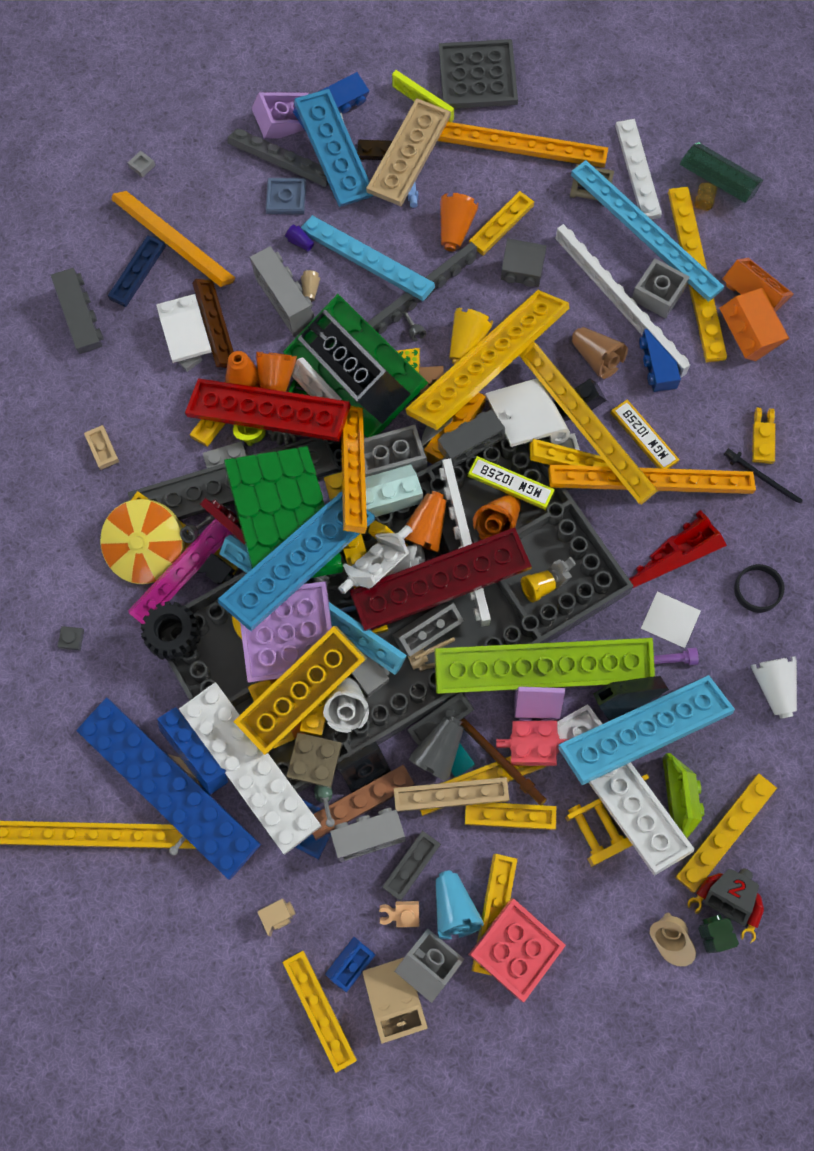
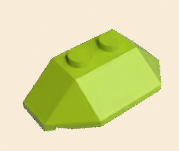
(682, 794)

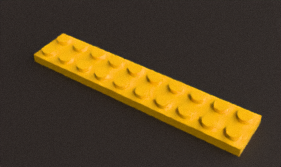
(486, 359)

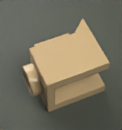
(276, 915)

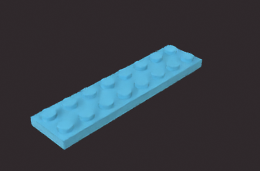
(645, 729)

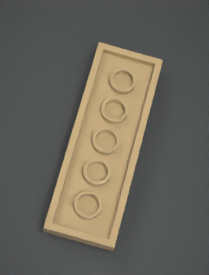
(408, 152)

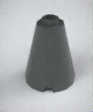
(439, 748)

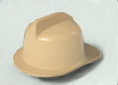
(673, 941)

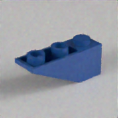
(661, 365)

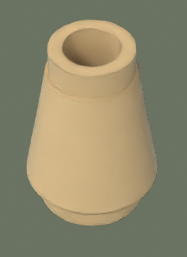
(310, 283)

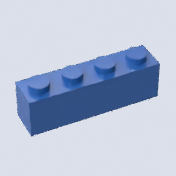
(346, 94)
(192, 750)

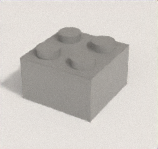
(660, 288)
(429, 965)

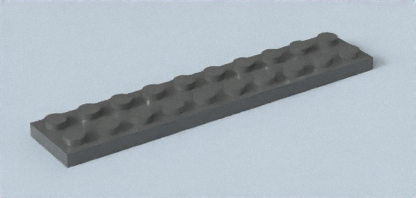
(186, 492)

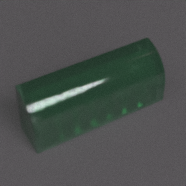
(721, 172)

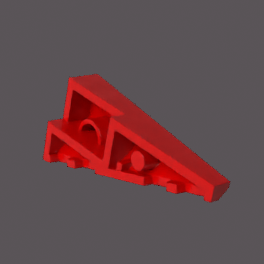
(691, 544)

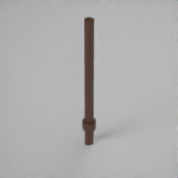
(526, 785)

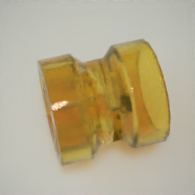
(706, 194)

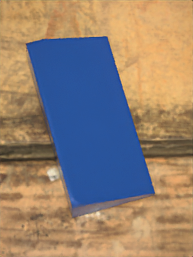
(350, 964)

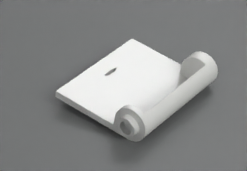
(530, 413)

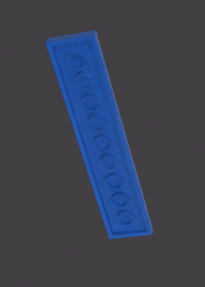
(169, 788)

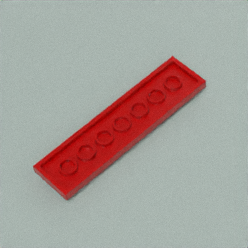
(268, 409)

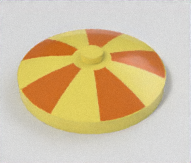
(141, 540)

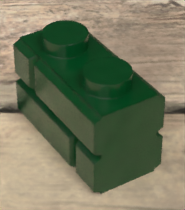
(717, 934)

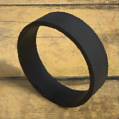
(770, 571)

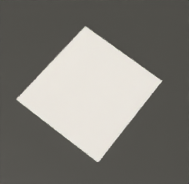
(670, 619)

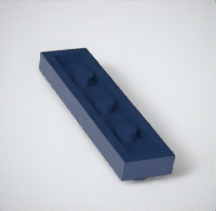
(136, 271)

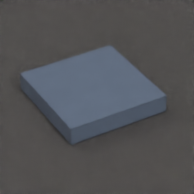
(286, 196)

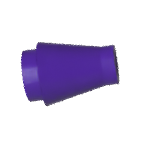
(299, 238)

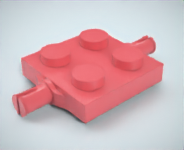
(533, 743)

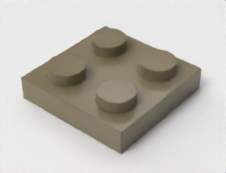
(314, 760)

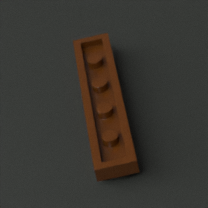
(213, 321)

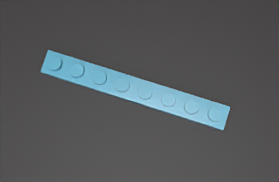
(368, 258)

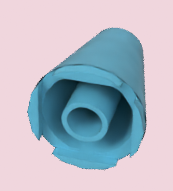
(455, 908)

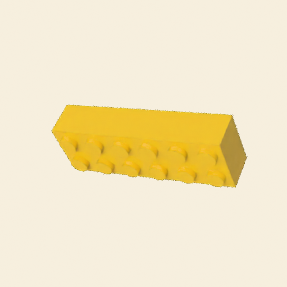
(300, 690)

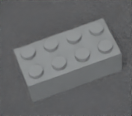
(282, 290)

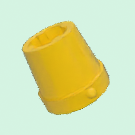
(537, 585)

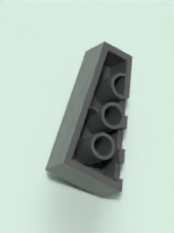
(77, 310)

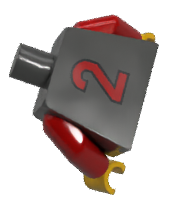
(733, 896)

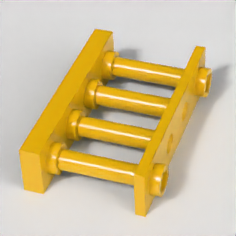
(598, 852)

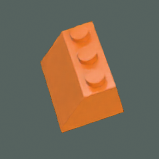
(748, 276)
(754, 324)

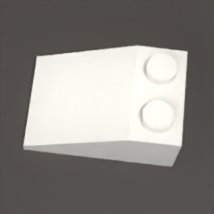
(184, 328)

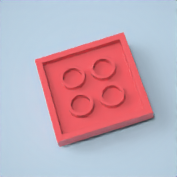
(517, 950)

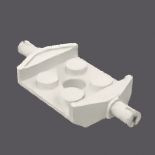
(377, 560)

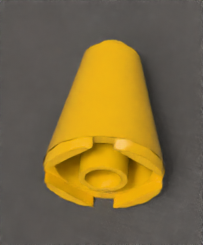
(467, 332)

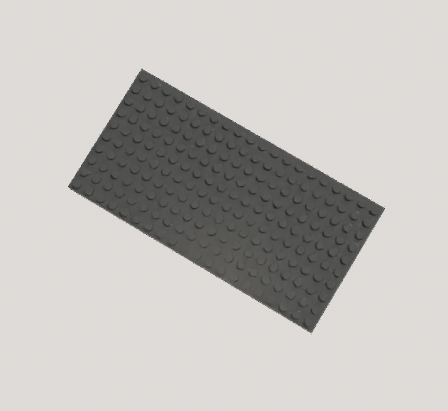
(411, 694)

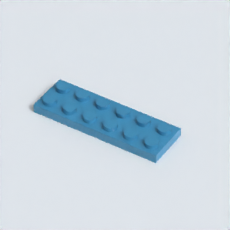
(333, 147)

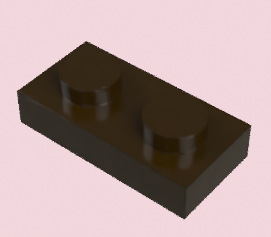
(372, 149)

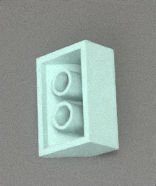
(392, 490)

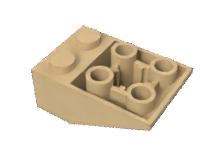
(393, 1002)

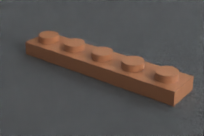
(363, 799)

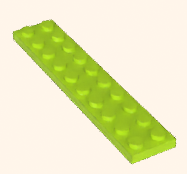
(542, 665)

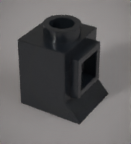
(217, 569)

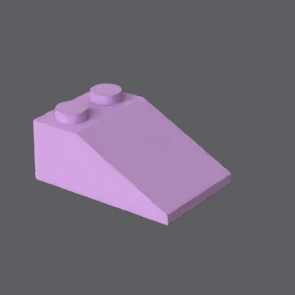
(276, 114)
(538, 703)

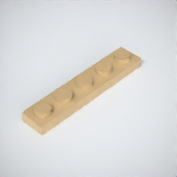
(451, 794)

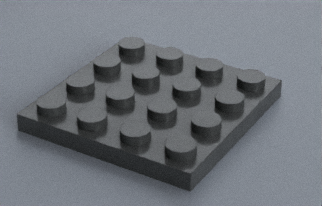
(478, 73)

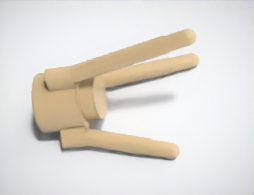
(420, 658)

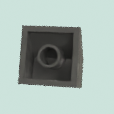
(523, 262)

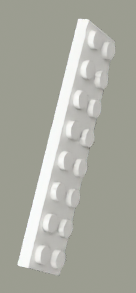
(249, 770)
(632, 804)

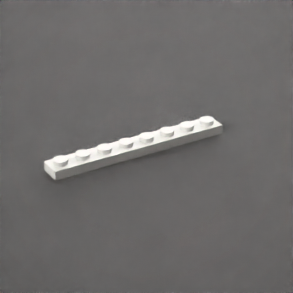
(462, 533)

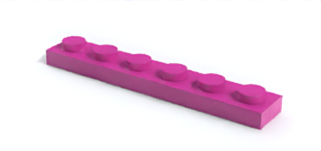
(181, 570)

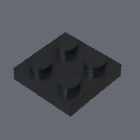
(363, 767)

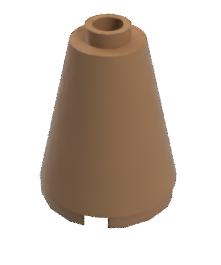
(599, 351)

